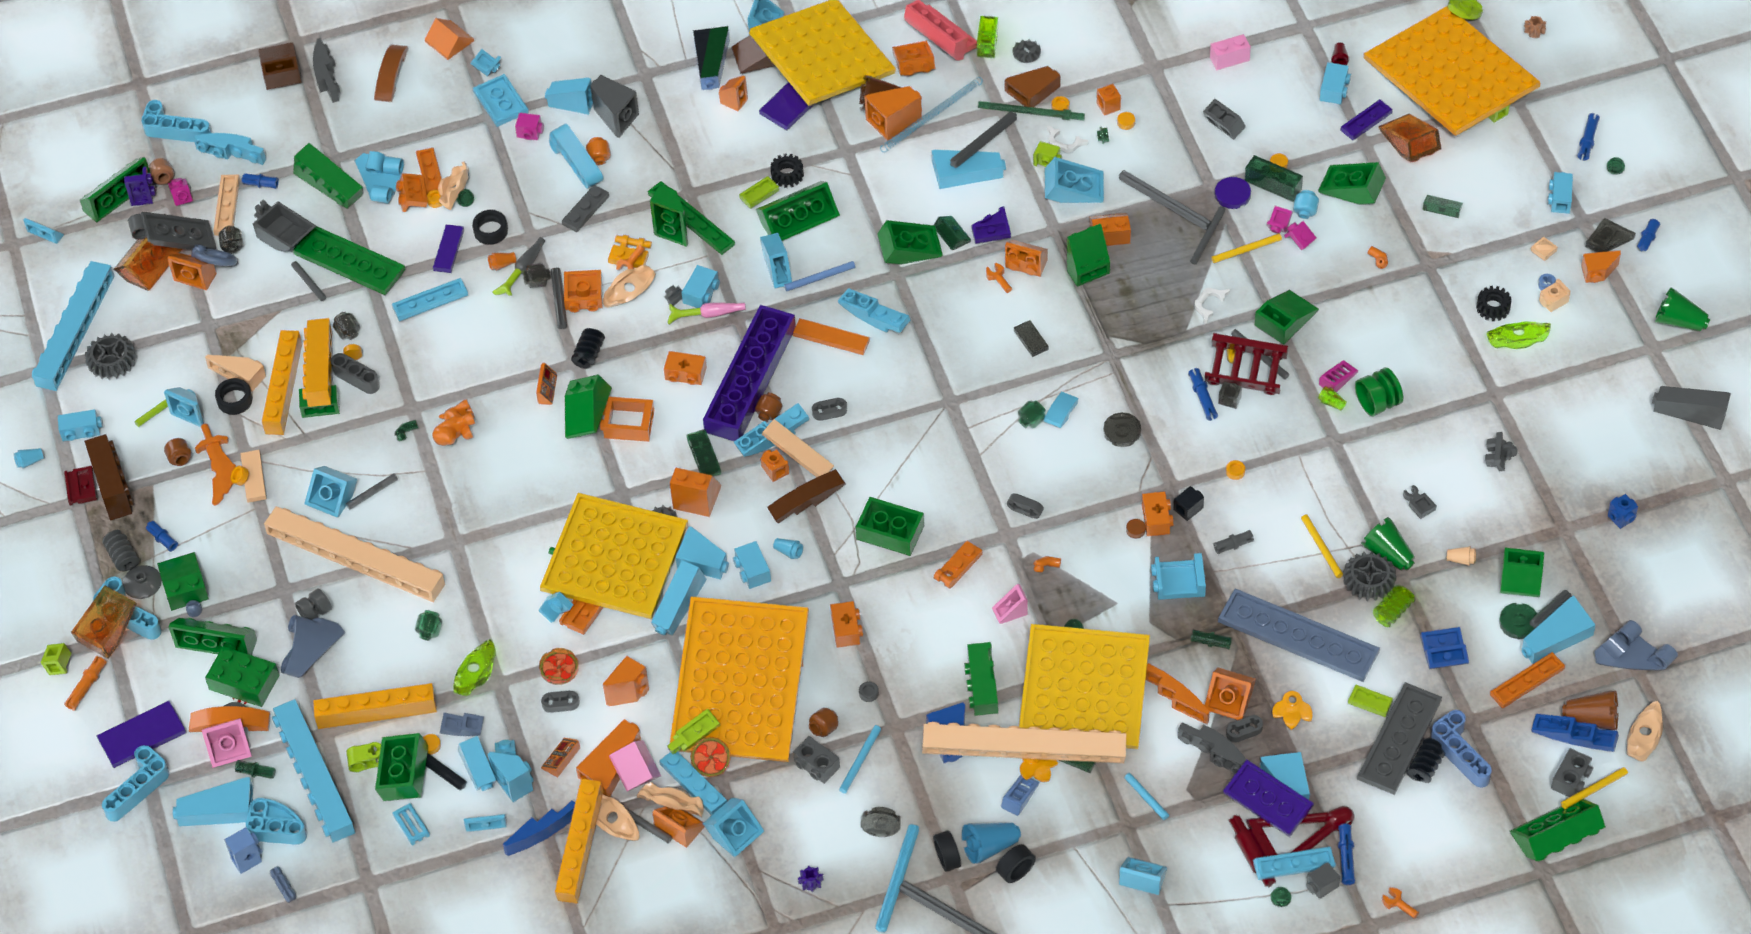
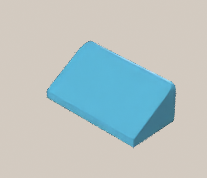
(43, 231)
(485, 823)

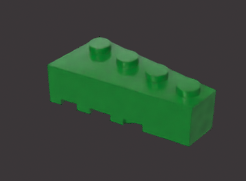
(326, 176)

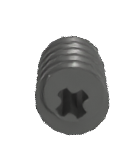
(120, 550)

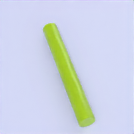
(151, 413)

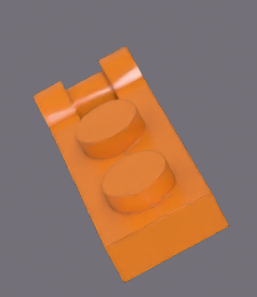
(958, 564)

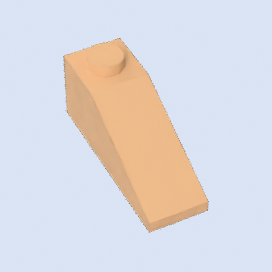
(237, 367)

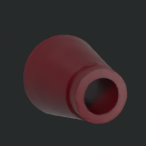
(1340, 54)

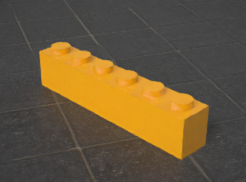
(318, 362)
(282, 382)
(374, 706)
(579, 841)

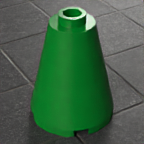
(1681, 312)
(1390, 544)

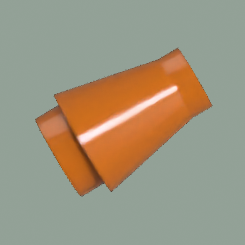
(501, 260)

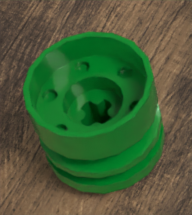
(1379, 391)

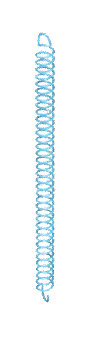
(932, 114)

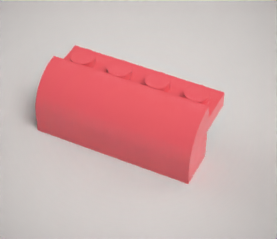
(939, 29)

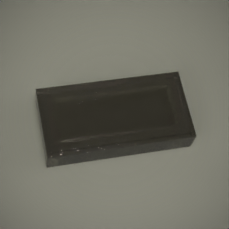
(1031, 338)

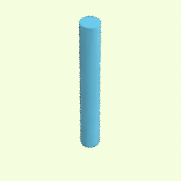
(1146, 796)

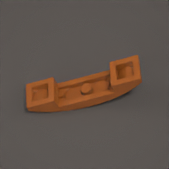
(389, 71)

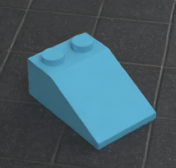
(1073, 182)

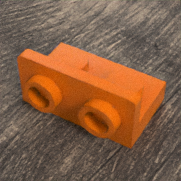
(411, 191)

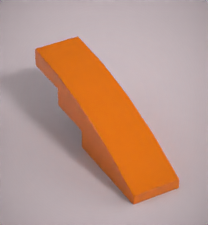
(1182, 698)

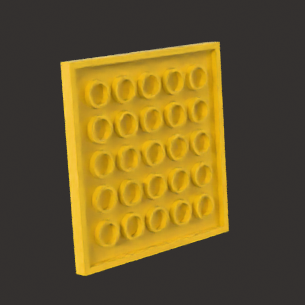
(821, 51)
(614, 555)
(1085, 680)

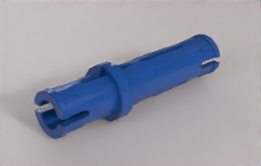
(1587, 141)
(1200, 387)
(1346, 848)

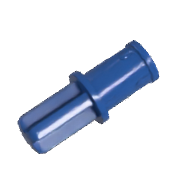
(260, 180)
(1648, 235)
(161, 536)

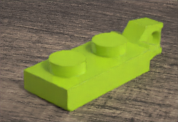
(693, 732)

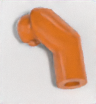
(1380, 256)
(1046, 561)

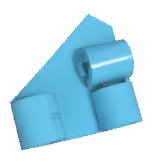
(380, 174)

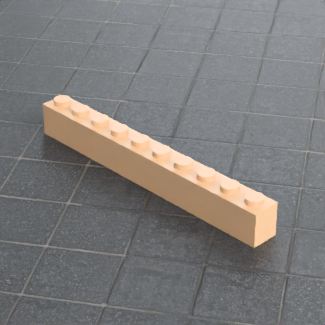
(355, 553)
(1024, 743)

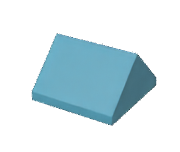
(763, 12)
(1142, 875)

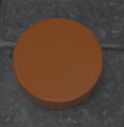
(1135, 528)

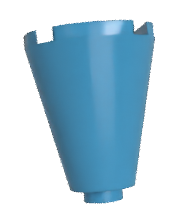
(988, 839)

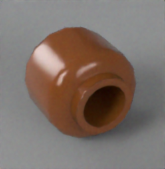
(768, 406)
(177, 451)
(823, 722)

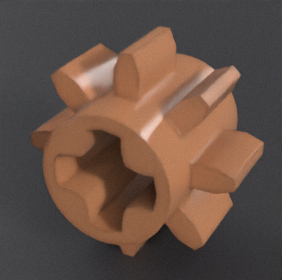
(1535, 27)

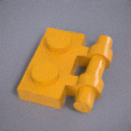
(624, 252)

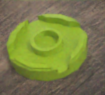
(1466, 8)

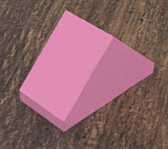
(1011, 606)

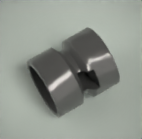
(314, 605)

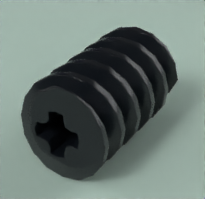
(587, 348)
(1426, 761)

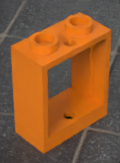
(628, 432)

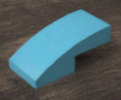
(1060, 409)

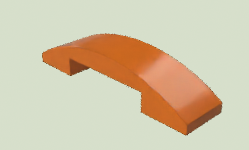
(251, 718)

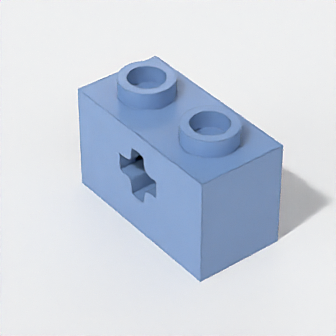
(244, 850)

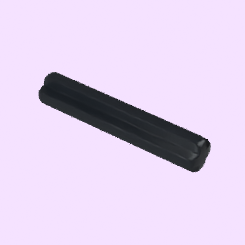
(445, 773)

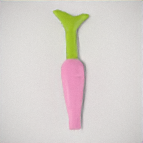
(706, 310)

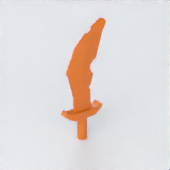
(219, 463)

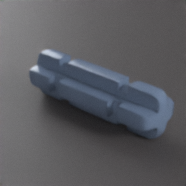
(282, 884)

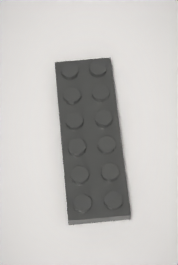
(1399, 738)

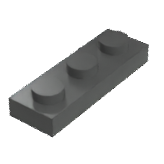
(585, 208)

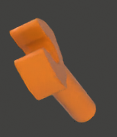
(630, 261)
(998, 276)
(1398, 902)

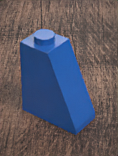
(948, 715)

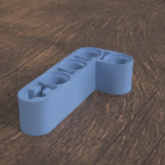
(1477, 770)

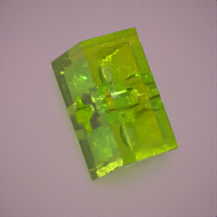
(987, 36)

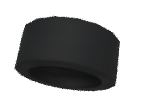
(490, 216)
(231, 385)
(947, 851)
(1015, 863)

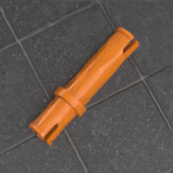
(89, 676)

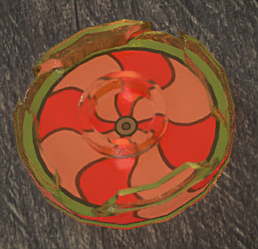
(558, 666)
(710, 757)

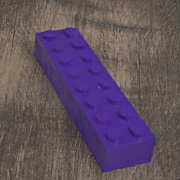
(749, 373)

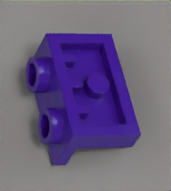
(140, 188)

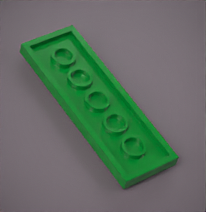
(349, 260)

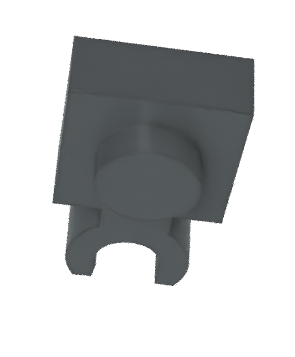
(1420, 504)

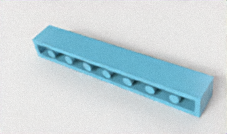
(73, 326)
(313, 770)

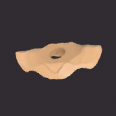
(458, 177)
(639, 277)
(1640, 745)
(672, 798)
(623, 827)

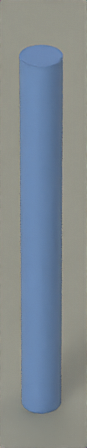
(819, 276)

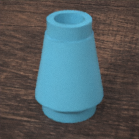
(27, 457)
(790, 548)

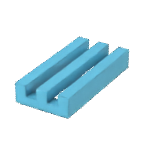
(418, 836)

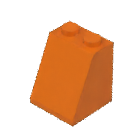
(893, 110)
(694, 491)

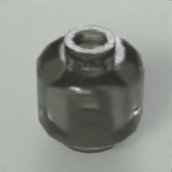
(230, 239)
(536, 275)
(346, 325)

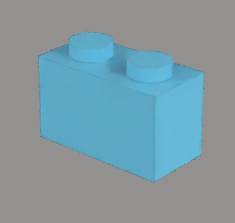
(1334, 83)
(700, 287)
(752, 565)

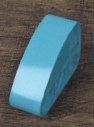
(274, 817)

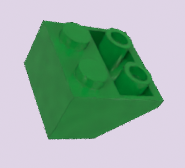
(1522, 572)

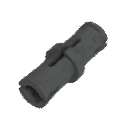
(1233, 541)

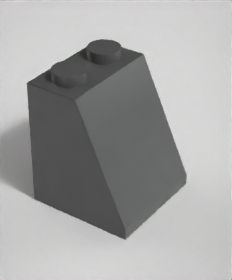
(614, 104)

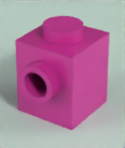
(529, 126)

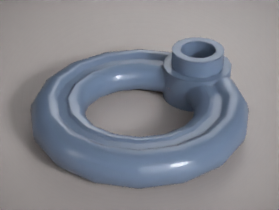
(213, 256)

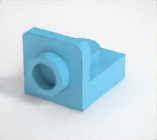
(555, 605)

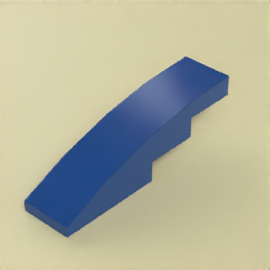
(1575, 733)
(536, 832)

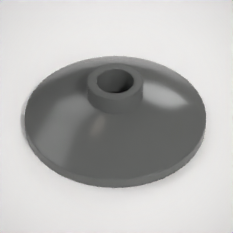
(145, 587)

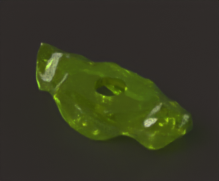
(1505, 337)
(467, 681)

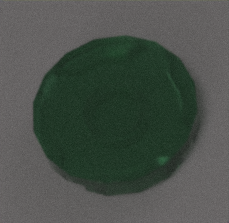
(1516, 620)

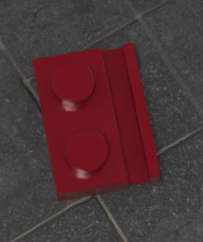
(80, 485)

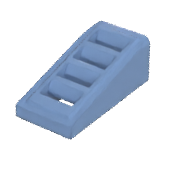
(1014, 804)

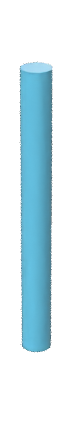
(860, 759)

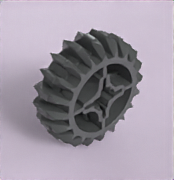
(110, 350)
(1357, 576)

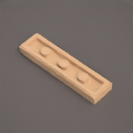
(226, 202)
(797, 449)

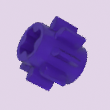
(810, 879)

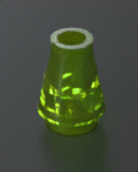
(1331, 398)

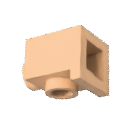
(1554, 296)

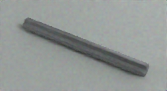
(983, 139)
(1164, 199)
(943, 909)

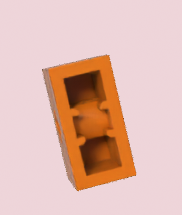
(685, 368)
(1156, 513)
(845, 624)

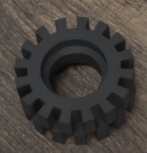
(787, 178)
(1493, 311)

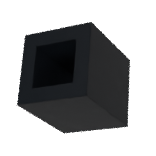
(1189, 503)

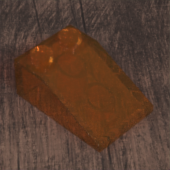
(1411, 137)
(104, 622)

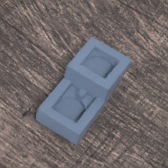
(461, 725)

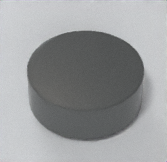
(868, 691)

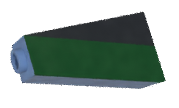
(711, 53)

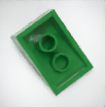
(1354, 182)
(908, 242)
(585, 405)
(182, 580)

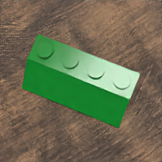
(112, 192)
(799, 211)
(211, 637)
(1558, 829)

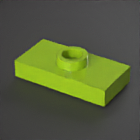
(759, 192)
(1370, 700)

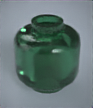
(1031, 414)
(428, 625)

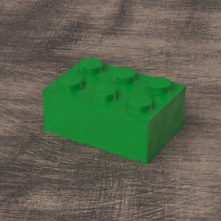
(889, 526)
(242, 676)
(401, 767)

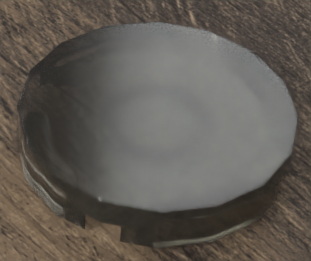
(1122, 429)
(880, 822)

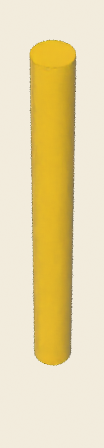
(1246, 248)
(1322, 546)
(1594, 788)

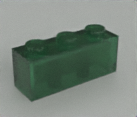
(1273, 178)

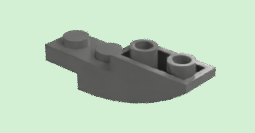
(324, 70)
(1208, 740)

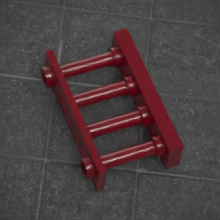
(1240, 346)

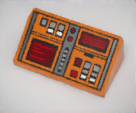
(546, 385)
(561, 756)

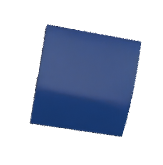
(1444, 648)

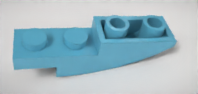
(224, 145)
(872, 312)
(755, 442)

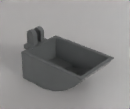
(280, 226)

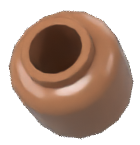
(161, 171)

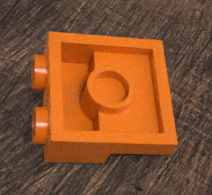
(914, 58)
(583, 290)

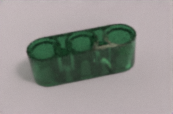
(703, 453)

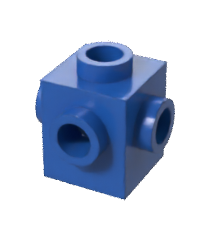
(1622, 510)

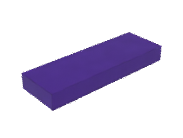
(1366, 119)
(448, 248)

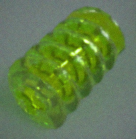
(1393, 605)

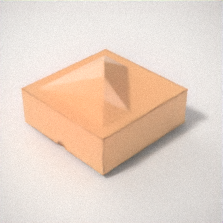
(1544, 248)

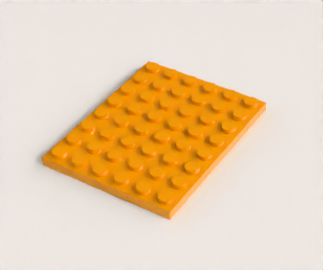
(1451, 70)
(744, 669)

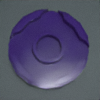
(1232, 192)

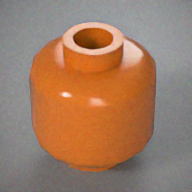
(598, 150)

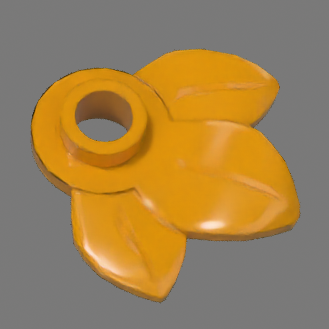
(1292, 712)
(1038, 768)

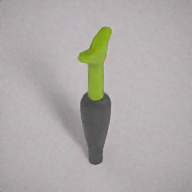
(520, 265)

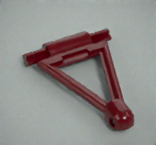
(1256, 844)

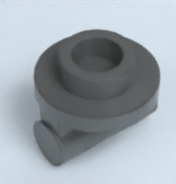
(673, 294)

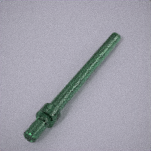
(1065, 114)

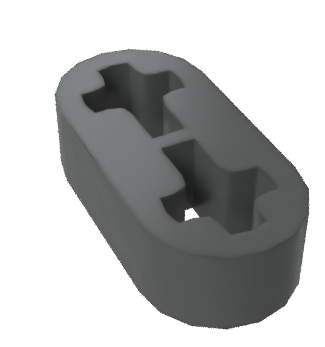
(829, 409)
(1025, 506)
(560, 701)
(1244, 728)

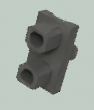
(1503, 451)

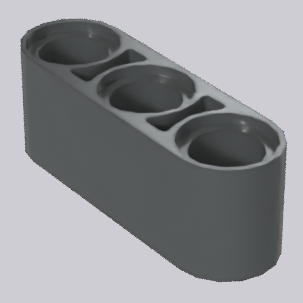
(355, 373)

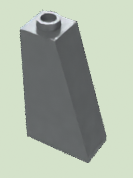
(1693, 405)

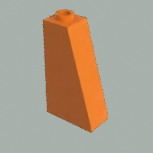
(598, 765)

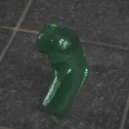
(405, 427)

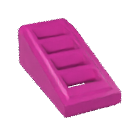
(1325, 380)

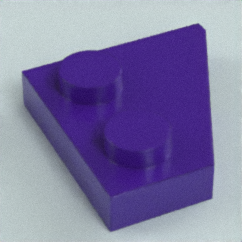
(992, 227)

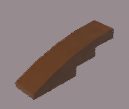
(810, 493)

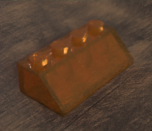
(144, 263)

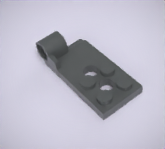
(161, 230)

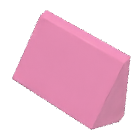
(226, 742)
(635, 765)

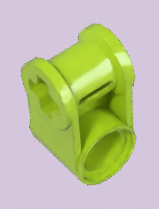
(363, 757)

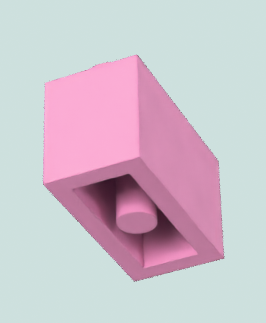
(1230, 52)

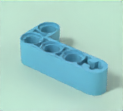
(164, 126)
(566, 142)
(145, 622)
(116, 804)

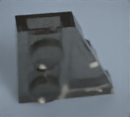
(1609, 236)

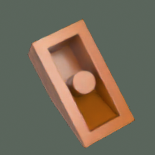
(734, 93)
(1599, 265)

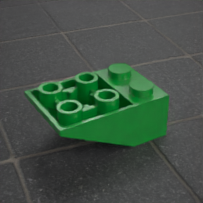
(1087, 255)
(1284, 315)

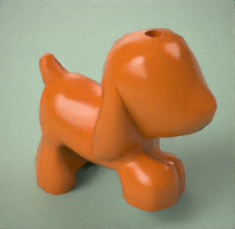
(456, 423)

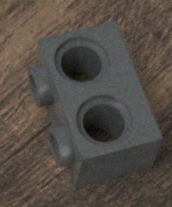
(1224, 118)
(819, 756)
(1568, 772)

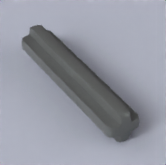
(1550, 608)

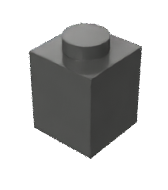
(1323, 880)

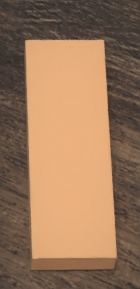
(255, 483)

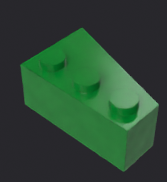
(982, 679)

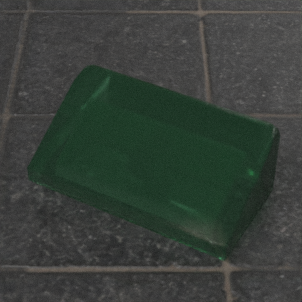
(1442, 206)
(951, 232)

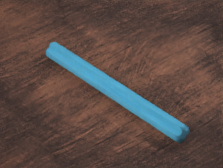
(897, 878)

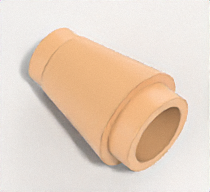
(1462, 555)

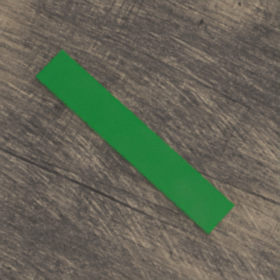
(702, 226)

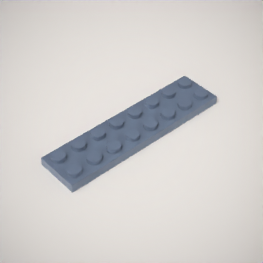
(1299, 635)

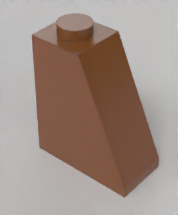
(1033, 86)

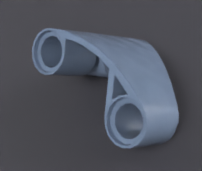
(310, 642)
(1630, 651)

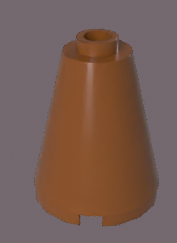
(1594, 709)

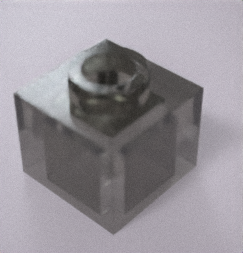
(1230, 395)

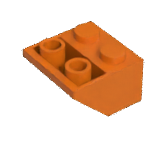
(1025, 257)

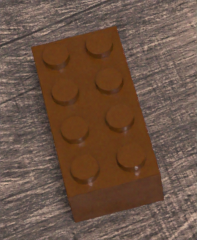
(109, 476)

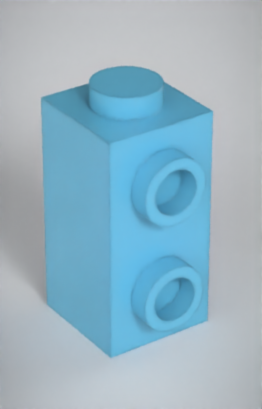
(1561, 192)
(79, 425)

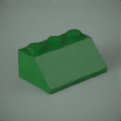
(668, 216)

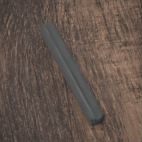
(558, 298)

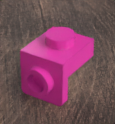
(180, 191)
(1279, 220)
(1300, 234)

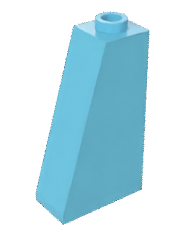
(978, 168)
(676, 601)
(1559, 631)
(216, 805)

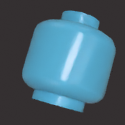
(1306, 204)

